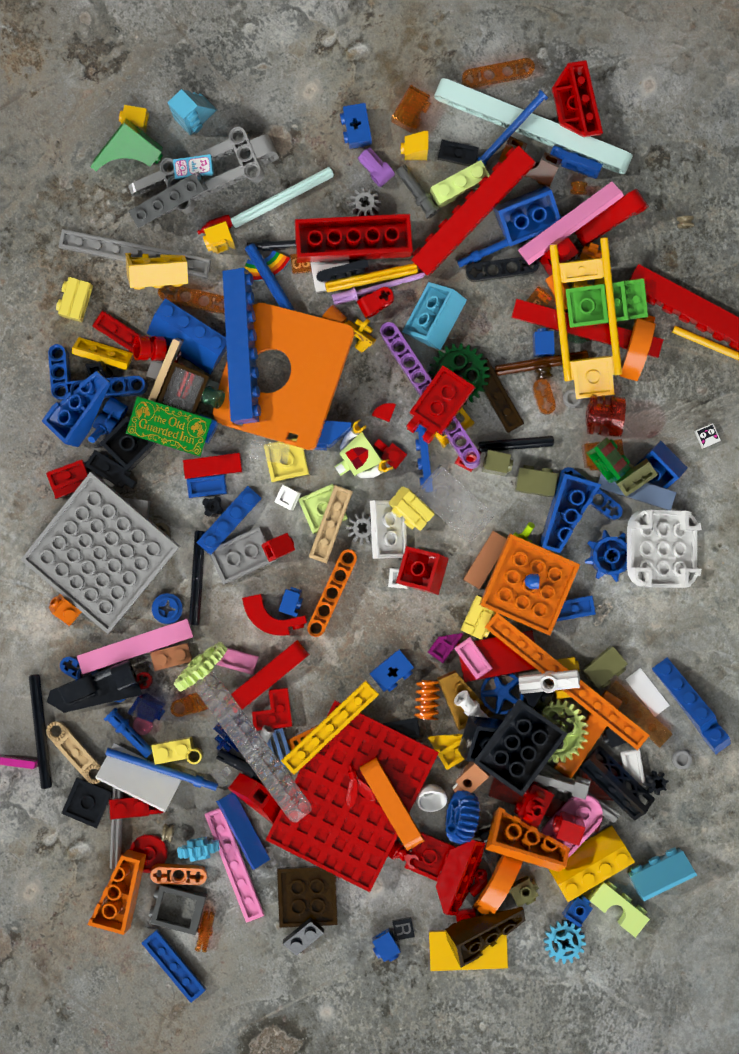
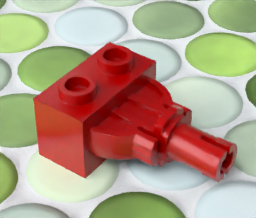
(534, 805)

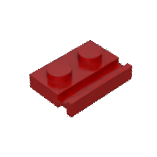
(67, 478)

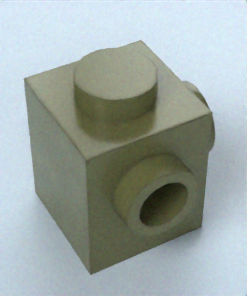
(524, 891)

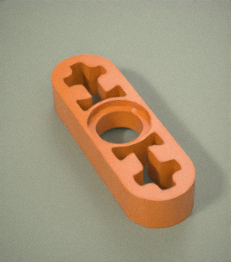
(172, 880)

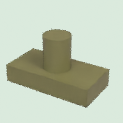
(636, 477)

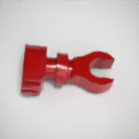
(399, 852)

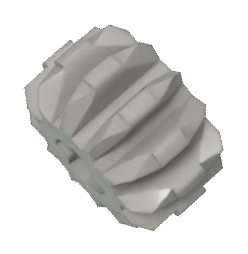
(361, 197)
(356, 530)

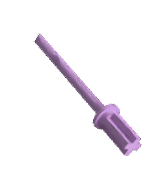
(351, 295)

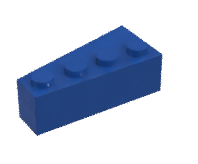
(566, 510)

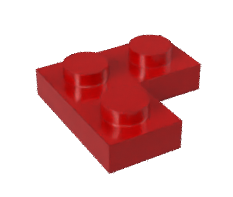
(279, 714)

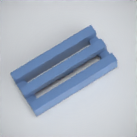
(281, 730)

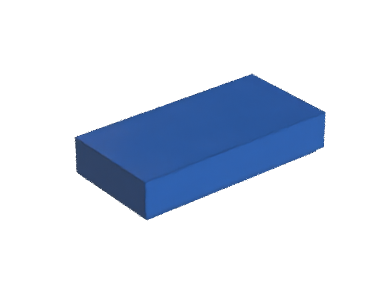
(206, 486)

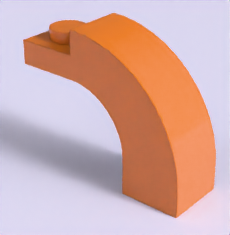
(638, 347)
(498, 886)

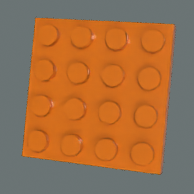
(513, 599)

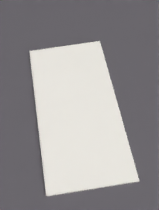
(647, 692)

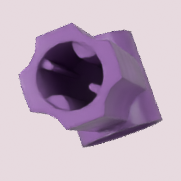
(379, 171)

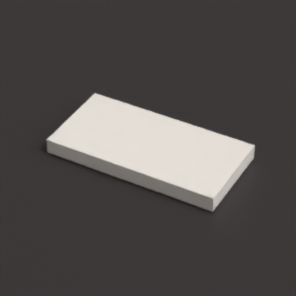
(138, 781)

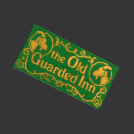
(168, 426)

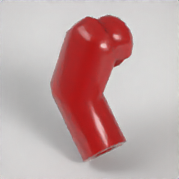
(480, 882)

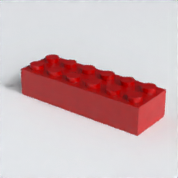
(353, 238)

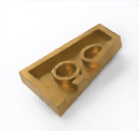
(451, 686)

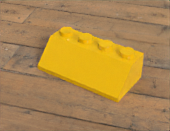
(593, 863)

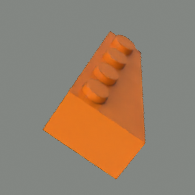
(524, 842)
(120, 895)

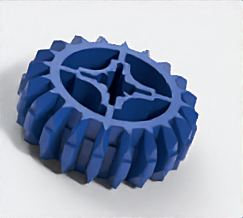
(462, 817)

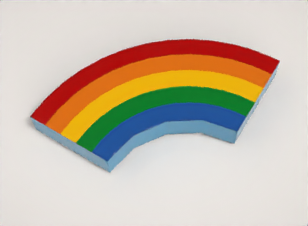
(276, 262)

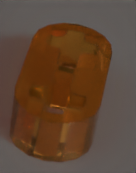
(547, 394)

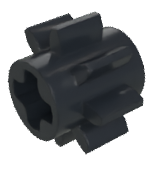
(661, 782)

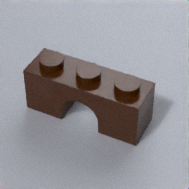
(543, 170)

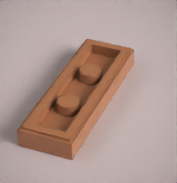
(485, 560)

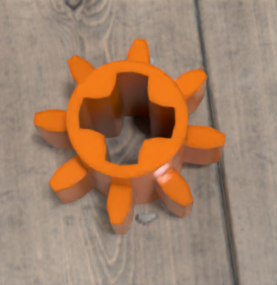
(590, 252)

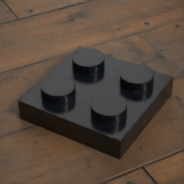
(87, 802)

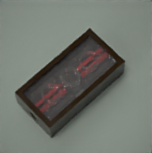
(184, 388)

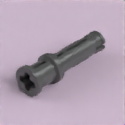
(422, 198)

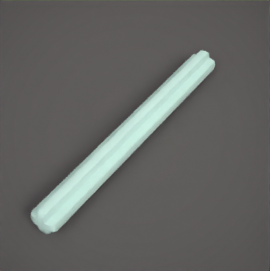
(282, 197)

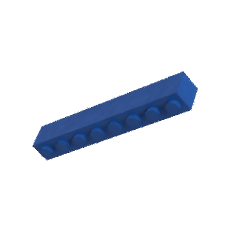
(241, 346)

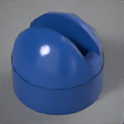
(532, 581)

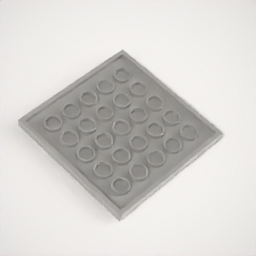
(100, 552)

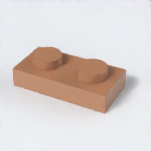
(171, 656)

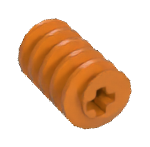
(427, 699)

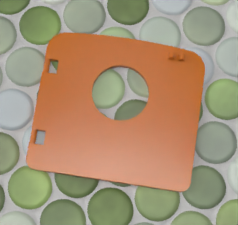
(317, 359)

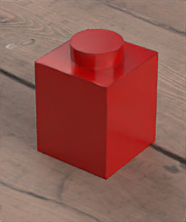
(278, 547)

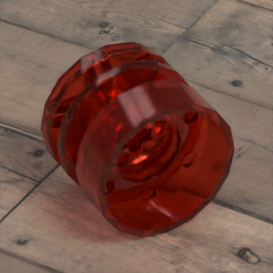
(606, 415)

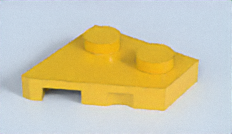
(448, 748)

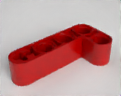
(621, 210)

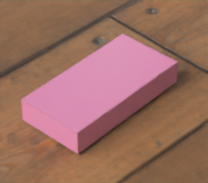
(473, 658)
(239, 661)

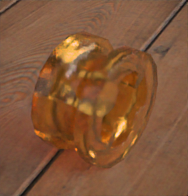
(578, 188)

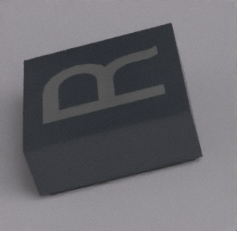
(403, 928)

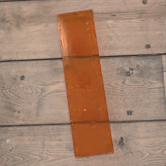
(640, 715)

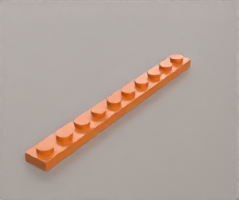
(584, 695)

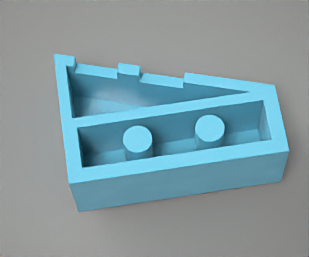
(190, 110)

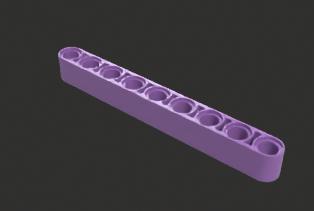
(416, 371)

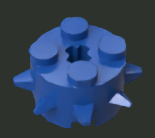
(599, 554)

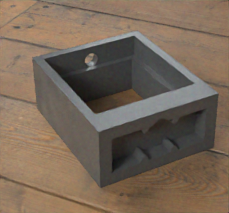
(184, 892)

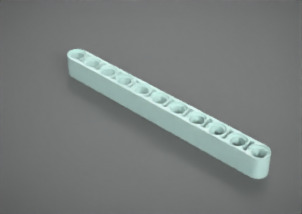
(533, 127)

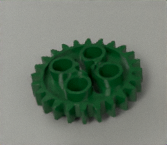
(448, 360)

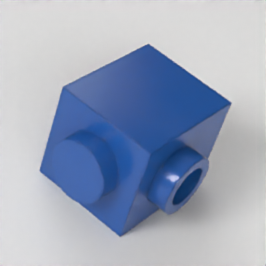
(386, 946)

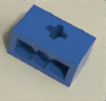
(356, 137)
(380, 673)

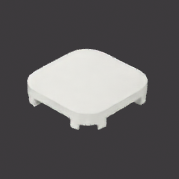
(662, 548)

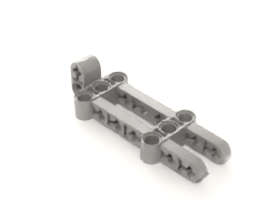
(261, 149)

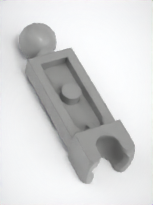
(564, 784)

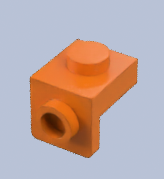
(64, 609)

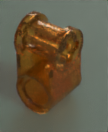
(191, 705)

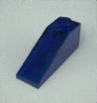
(147, 708)

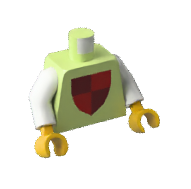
(359, 455)

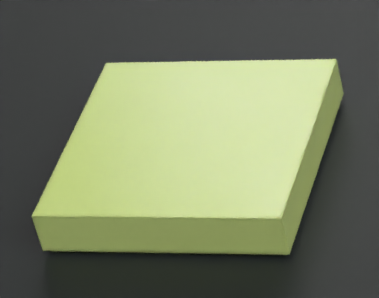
(315, 506)

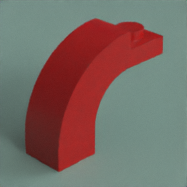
(259, 616)

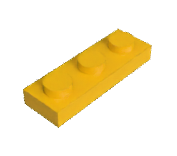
(101, 352)

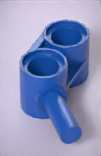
(106, 422)

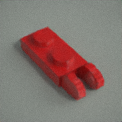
(129, 808)

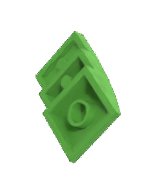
(589, 303)

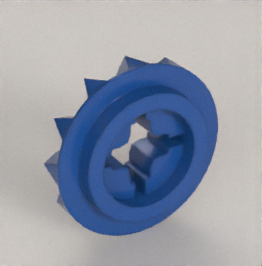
(161, 601)

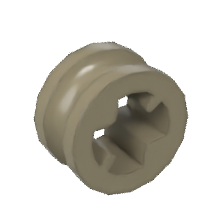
(685, 222)
(168, 832)

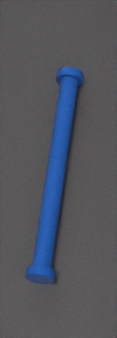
(513, 127)

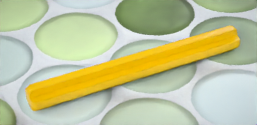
(372, 277)

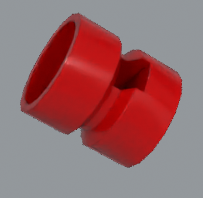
(146, 348)

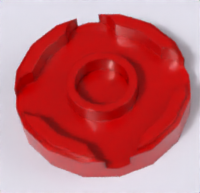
(153, 847)

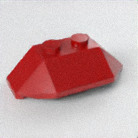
(576, 100)
(458, 875)

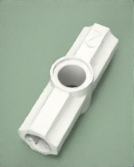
(536, 682)

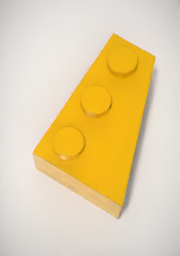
(156, 272)

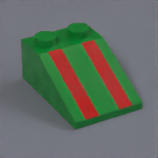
(608, 460)

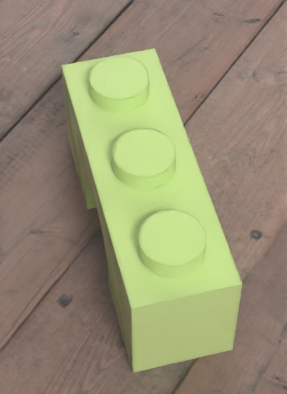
(455, 185)
(632, 918)

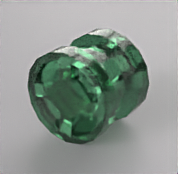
(213, 397)

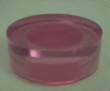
(142, 726)

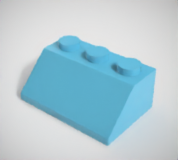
(434, 315)
(661, 873)

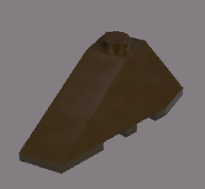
(474, 934)

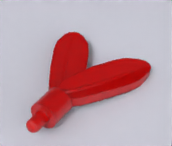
(356, 785)

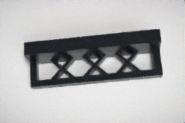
(615, 786)

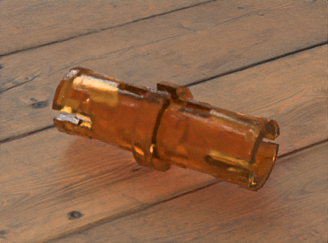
(205, 931)

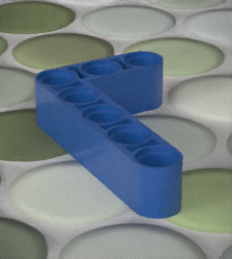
(70, 386)

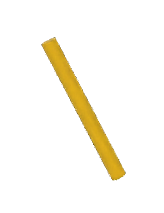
(706, 342)

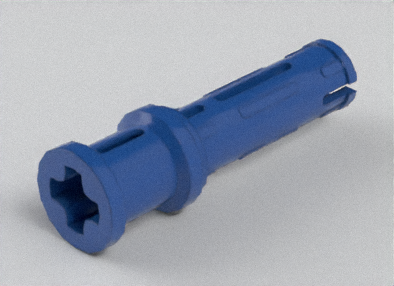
(122, 726)

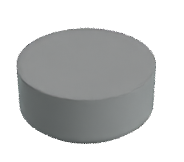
(570, 400)
(681, 759)

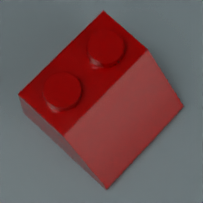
(422, 570)

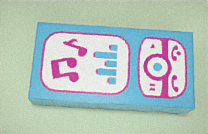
(187, 166)

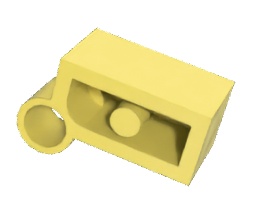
(175, 750)

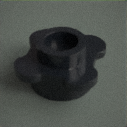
(213, 501)

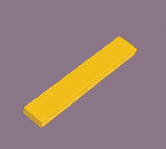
(330, 727)

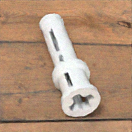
(470, 707)

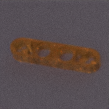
(499, 77)
(194, 300)

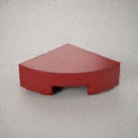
(384, 411)

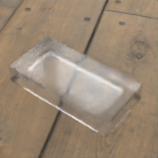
(269, 451)

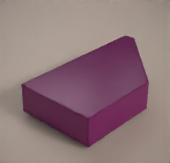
(444, 645)

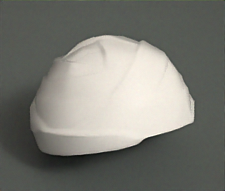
(431, 798)

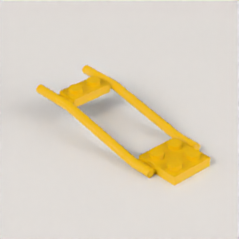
(595, 373)

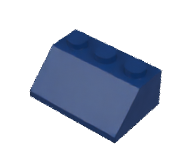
(527, 215)

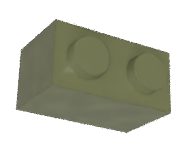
(497, 463)
(536, 482)
(604, 667)

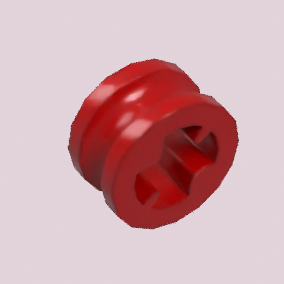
(149, 681)

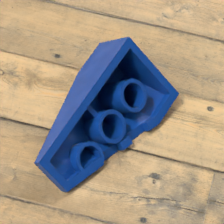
(76, 413)

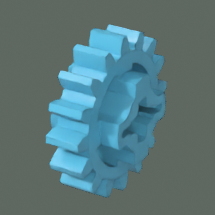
(198, 849)
(561, 949)

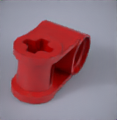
(373, 304)

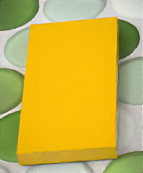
(443, 958)

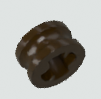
(544, 373)

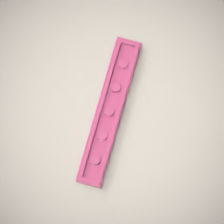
(571, 222)
(135, 646)
(235, 866)

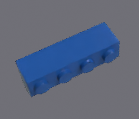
(200, 342)

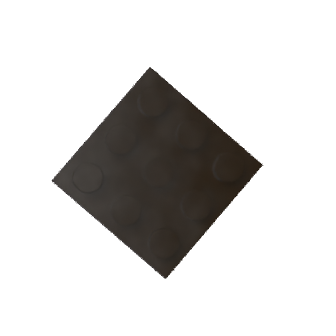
(306, 894)

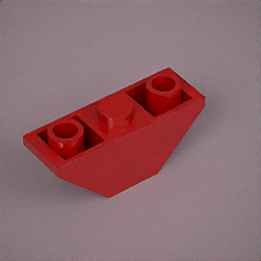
(255, 796)

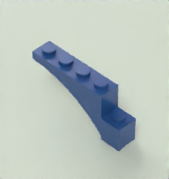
(693, 706)

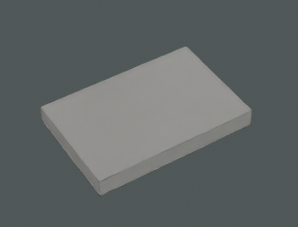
(240, 555)

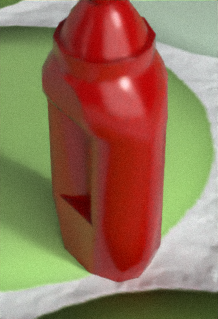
(218, 220)

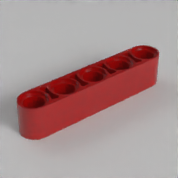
(270, 674)

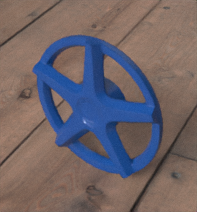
(501, 692)

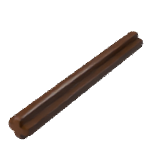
(538, 363)

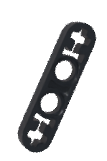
(502, 270)

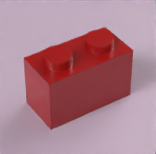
(568, 827)

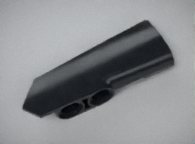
(100, 688)

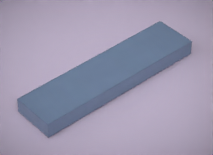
(647, 493)

